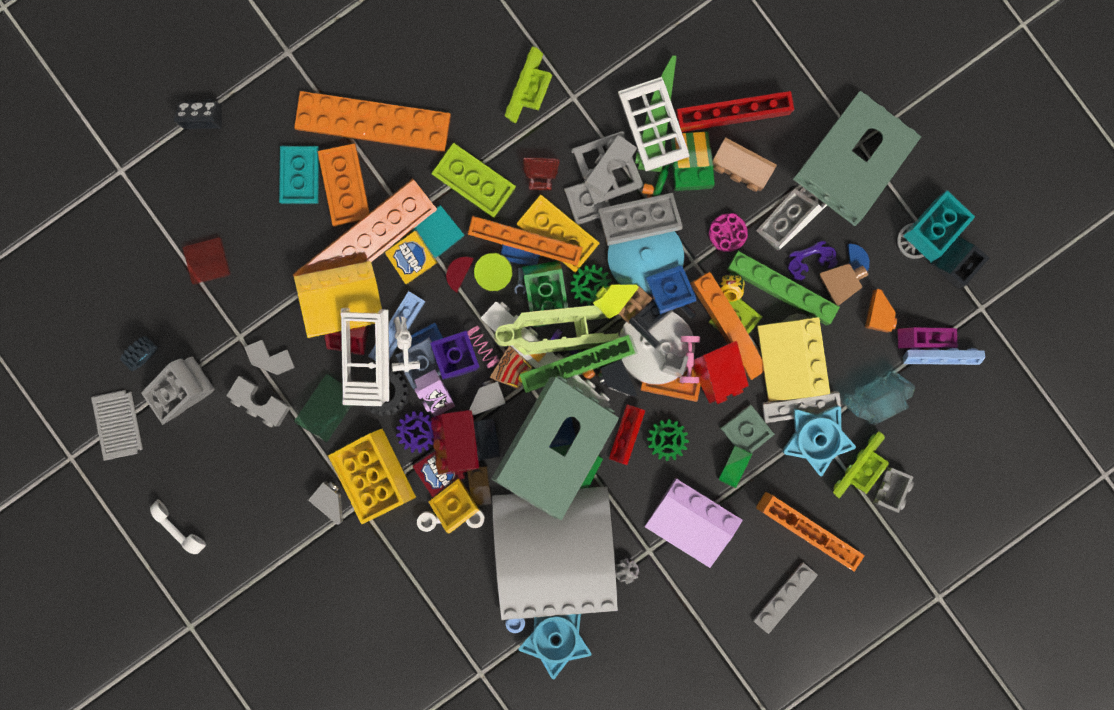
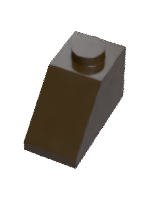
(480, 485)

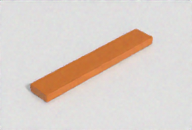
(525, 240)

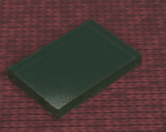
(324, 409)

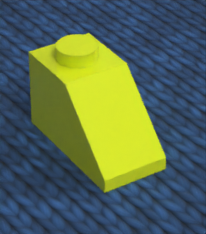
(614, 298)

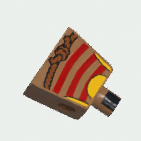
(510, 368)

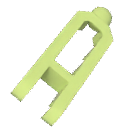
(511, 333)

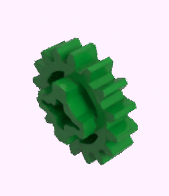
(588, 277)
(674, 447)

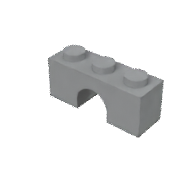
(618, 152)
(243, 394)

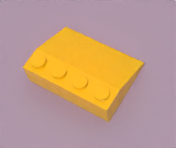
(328, 291)
(371, 476)

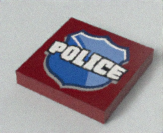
(428, 474)

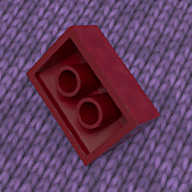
(454, 442)

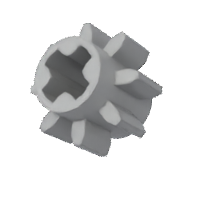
(626, 571)

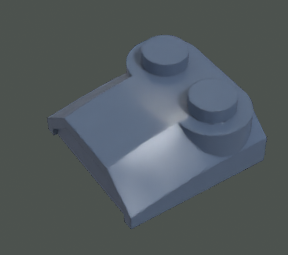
(423, 353)

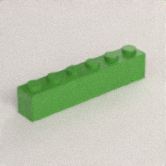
(783, 288)

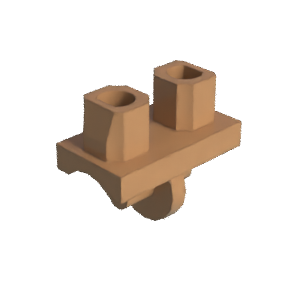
(635, 304)

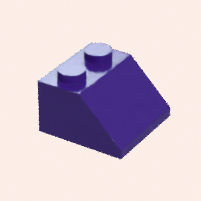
(454, 355)

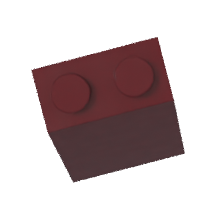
(358, 340)

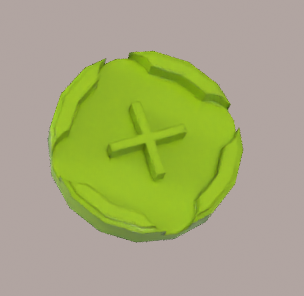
(493, 271)

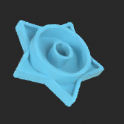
(821, 451)
(556, 655)

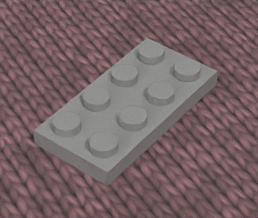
(640, 219)

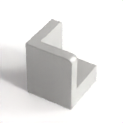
(674, 365)

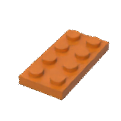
(344, 184)

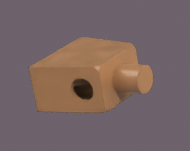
(842, 282)

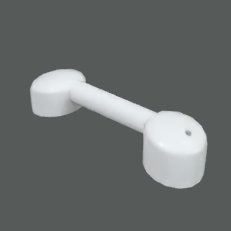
(428, 520)
(192, 543)

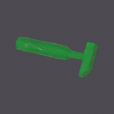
(661, 180)

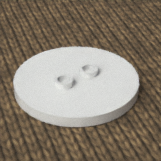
(649, 361)

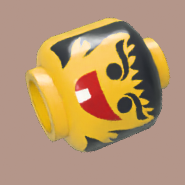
(732, 286)

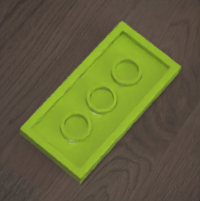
(473, 180)

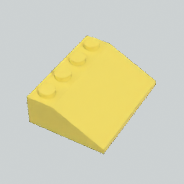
(793, 359)

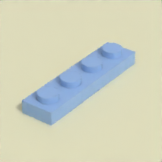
(409, 309)
(950, 356)

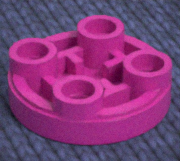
(728, 232)

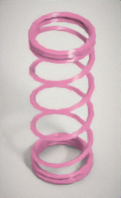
(492, 363)

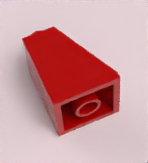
(721, 373)

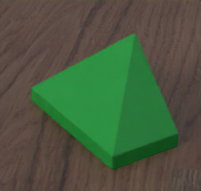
(735, 466)

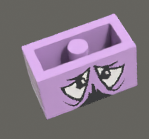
(434, 393)

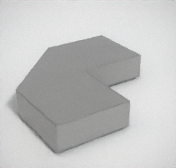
(275, 364)

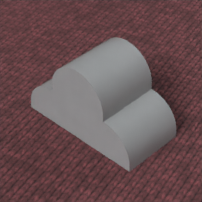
(177, 388)

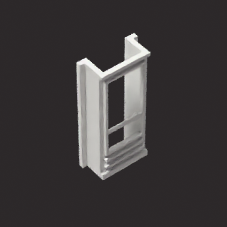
(366, 392)

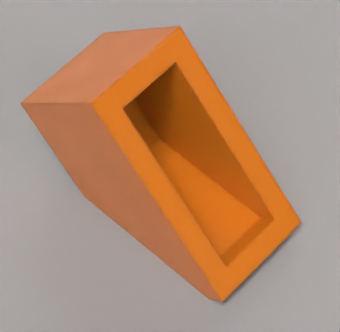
(880, 314)

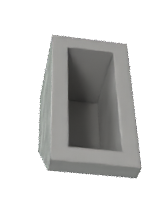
(487, 397)
(328, 501)

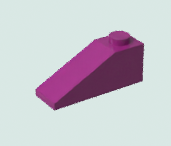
(927, 338)

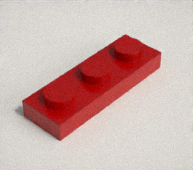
(627, 434)

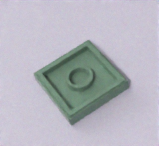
(747, 430)

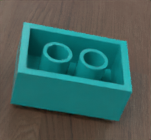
(939, 226)

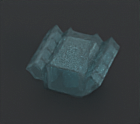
(880, 398)

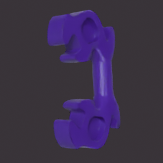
(827, 254)

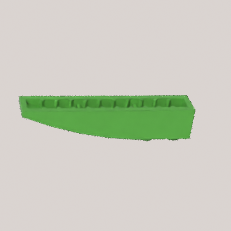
(658, 114)
(580, 363)

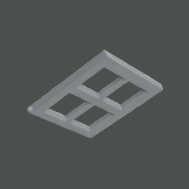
(616, 191)

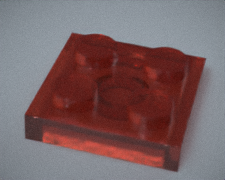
(206, 261)

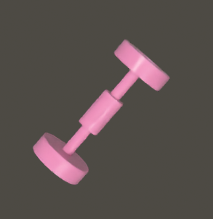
(696, 339)

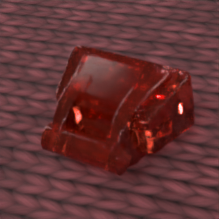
(541, 168)

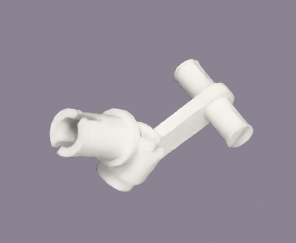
(403, 342)

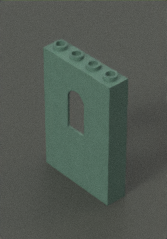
(844, 178)
(538, 471)

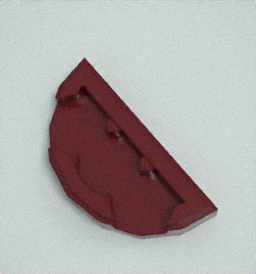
(457, 272)

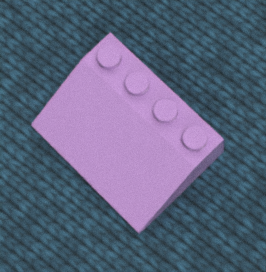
(693, 523)

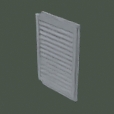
(117, 424)

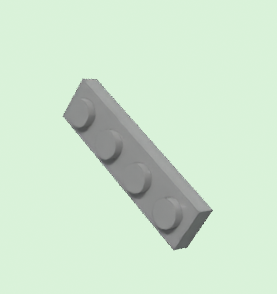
(783, 409)
(785, 597)

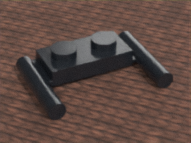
(650, 317)

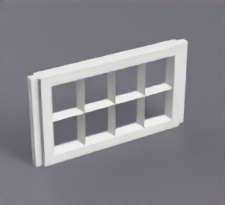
(665, 158)

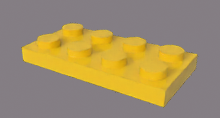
(549, 221)

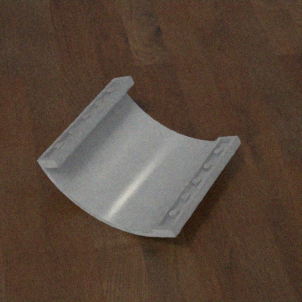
(554, 563)

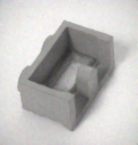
(894, 490)

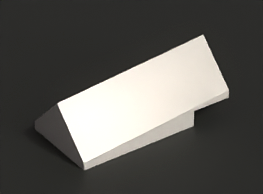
(790, 217)

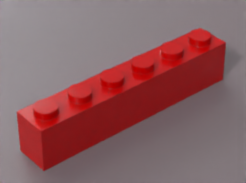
(735, 111)

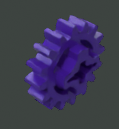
(418, 423)

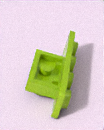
(530, 87)
(865, 470)

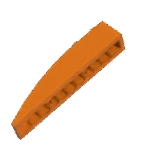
(727, 322)
(809, 531)

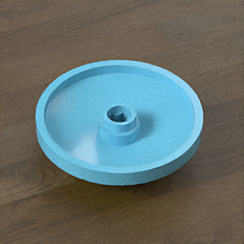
(644, 257)

